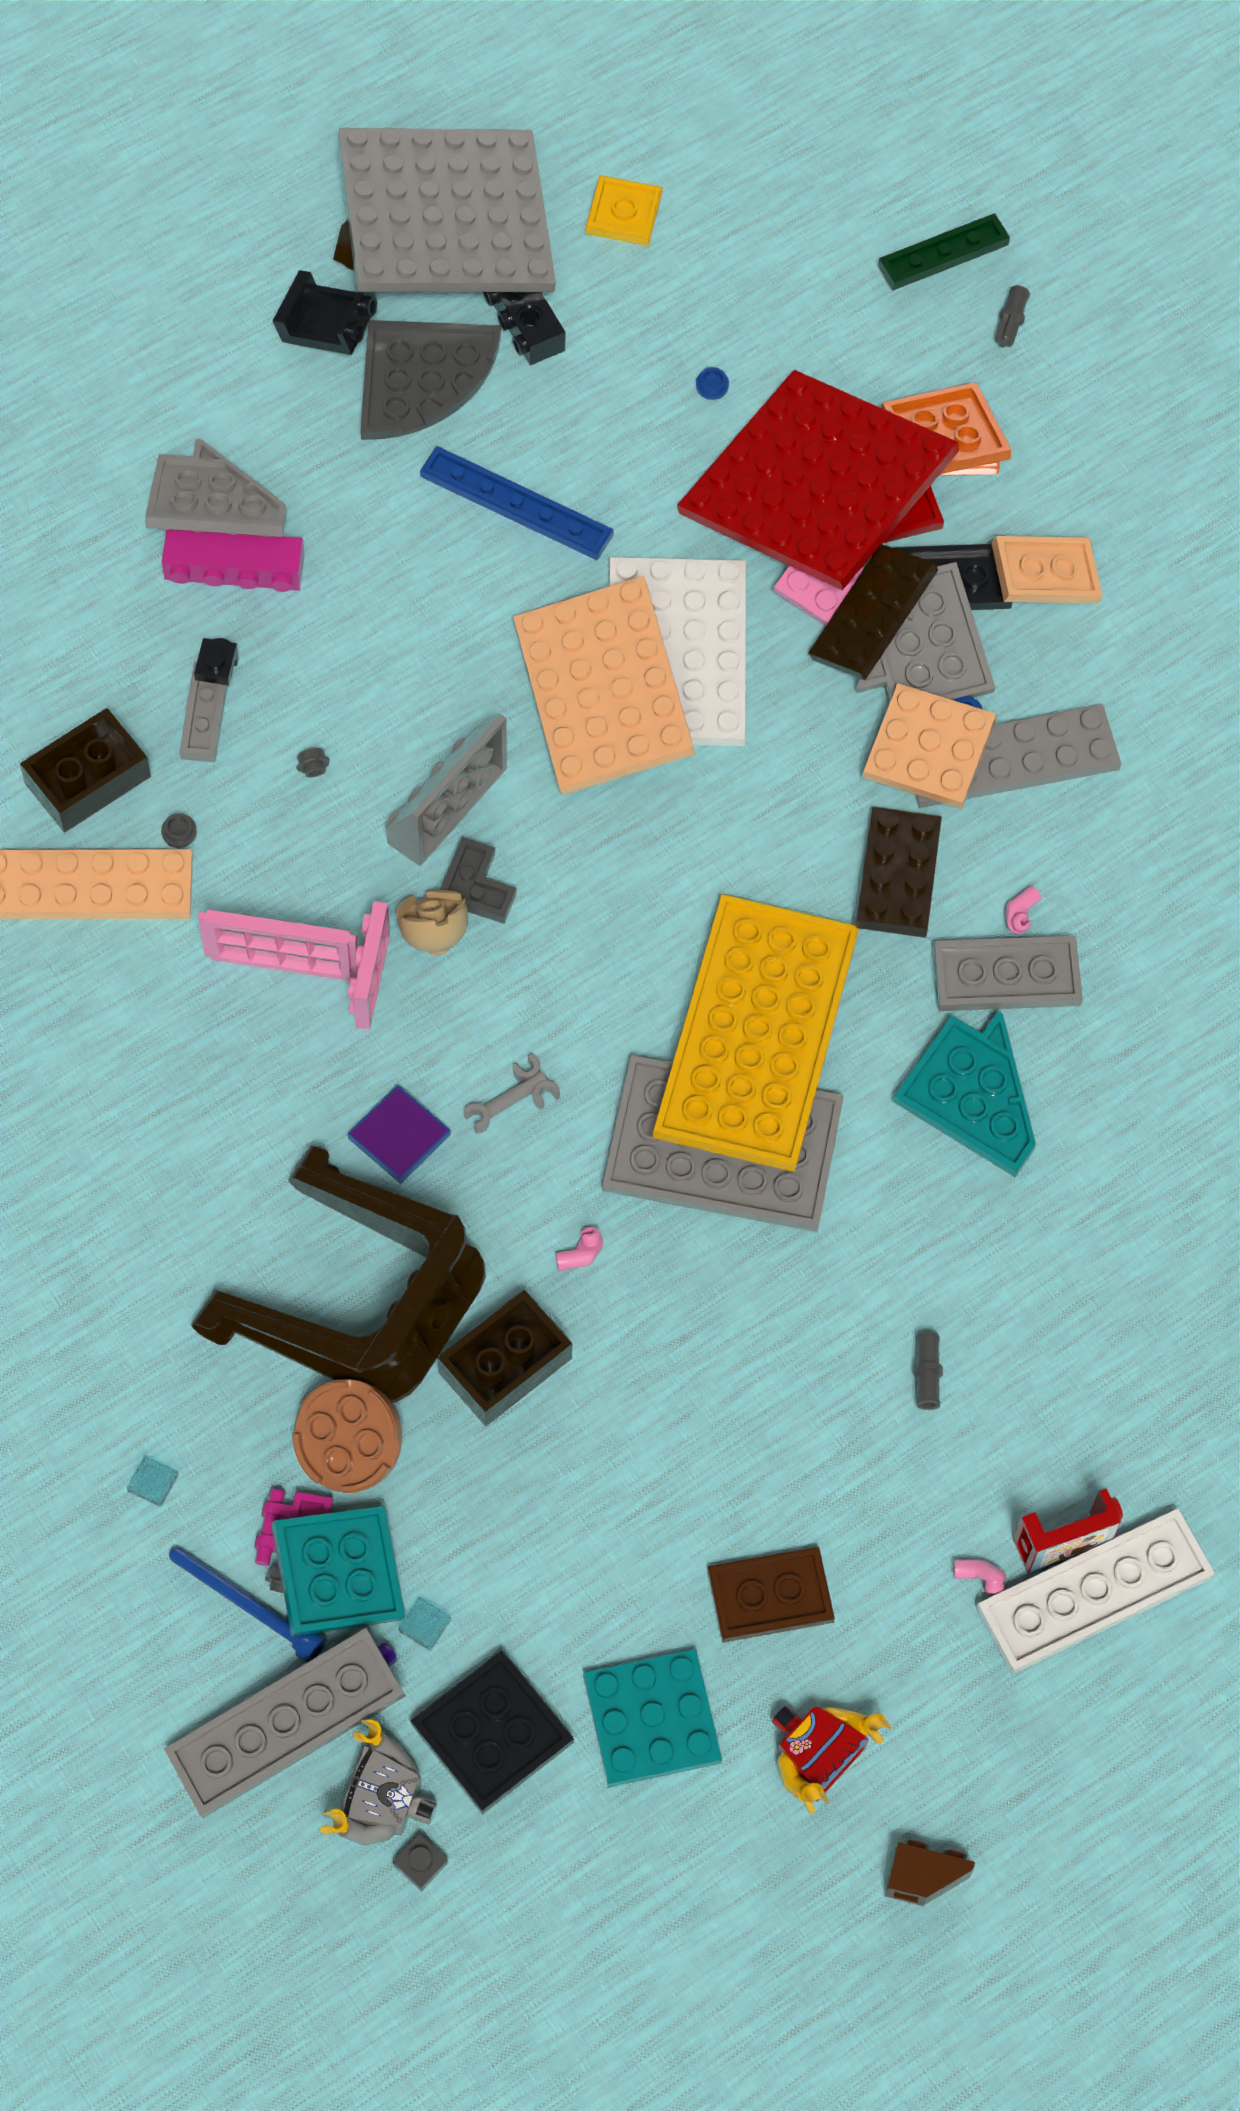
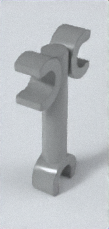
(531, 1082)

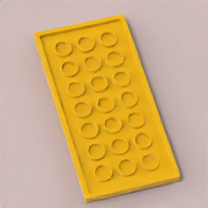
(756, 1033)

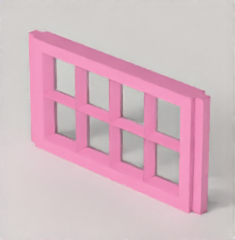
(214, 938)

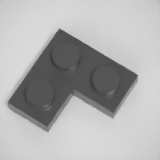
(468, 877)

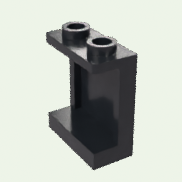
(323, 315)

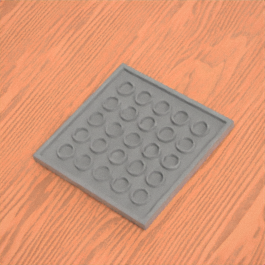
(445, 210)

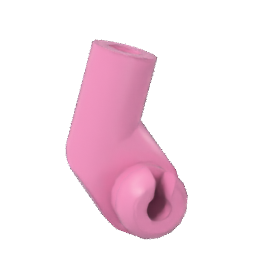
(1018, 908)
(584, 1253)
(983, 1570)

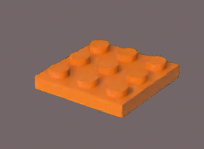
(961, 416)

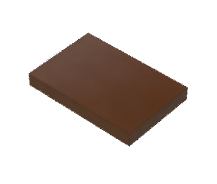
(770, 1594)

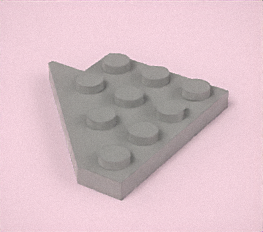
(211, 496)
(936, 646)

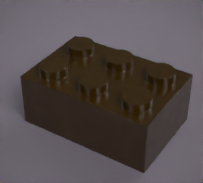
(85, 770)
(504, 1358)

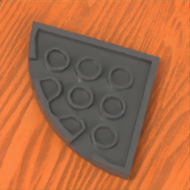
(422, 373)

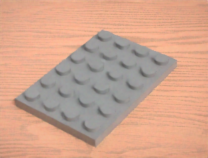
(712, 1181)

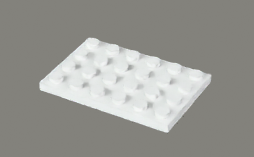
(704, 635)

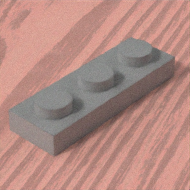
(203, 720)

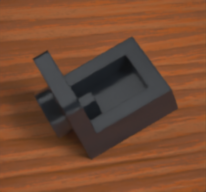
(216, 661)

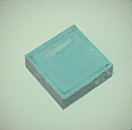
(152, 1481)
(424, 1623)

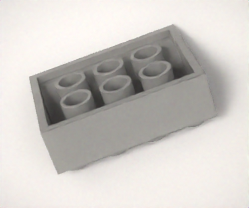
(450, 792)

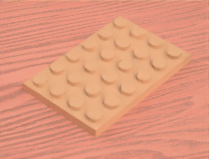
(603, 685)

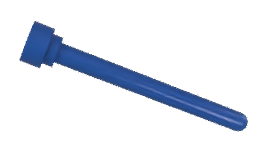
(306, 1646)

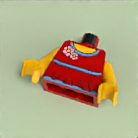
(821, 1748)

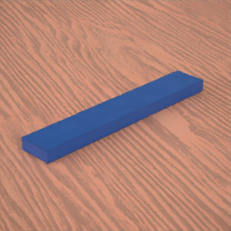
(517, 503)

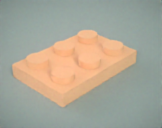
(1046, 569)

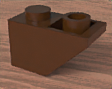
(923, 1874)

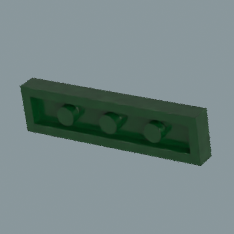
(944, 251)

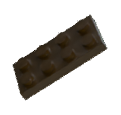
(873, 611)
(899, 872)

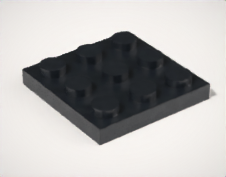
(492, 1732)

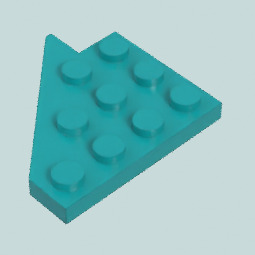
(973, 1093)

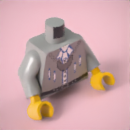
(380, 1793)

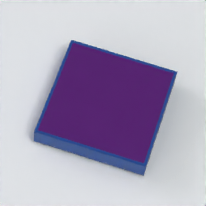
(399, 1134)

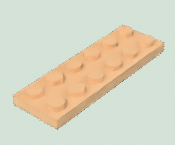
(96, 884)

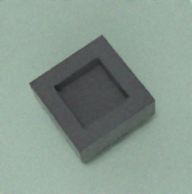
(420, 1862)

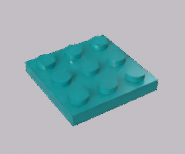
(338, 1570)
(652, 1718)

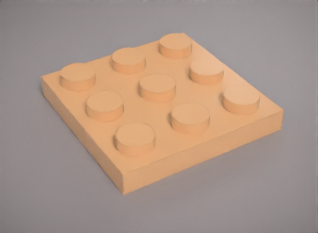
(929, 745)

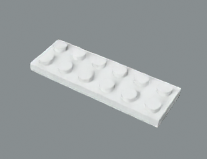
(1095, 1591)

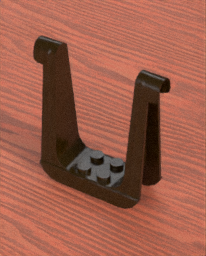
(416, 1325)

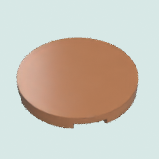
(347, 1435)

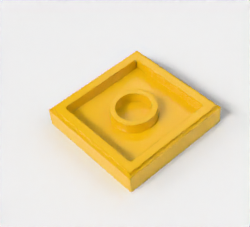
(624, 210)

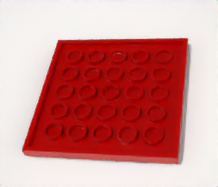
(818, 479)

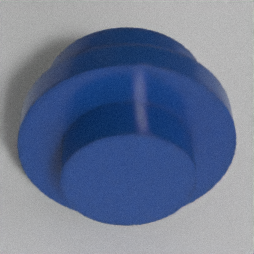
(712, 383)

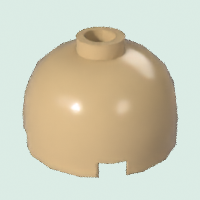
(433, 922)

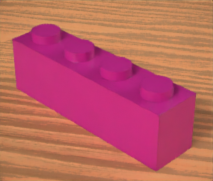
(233, 560)

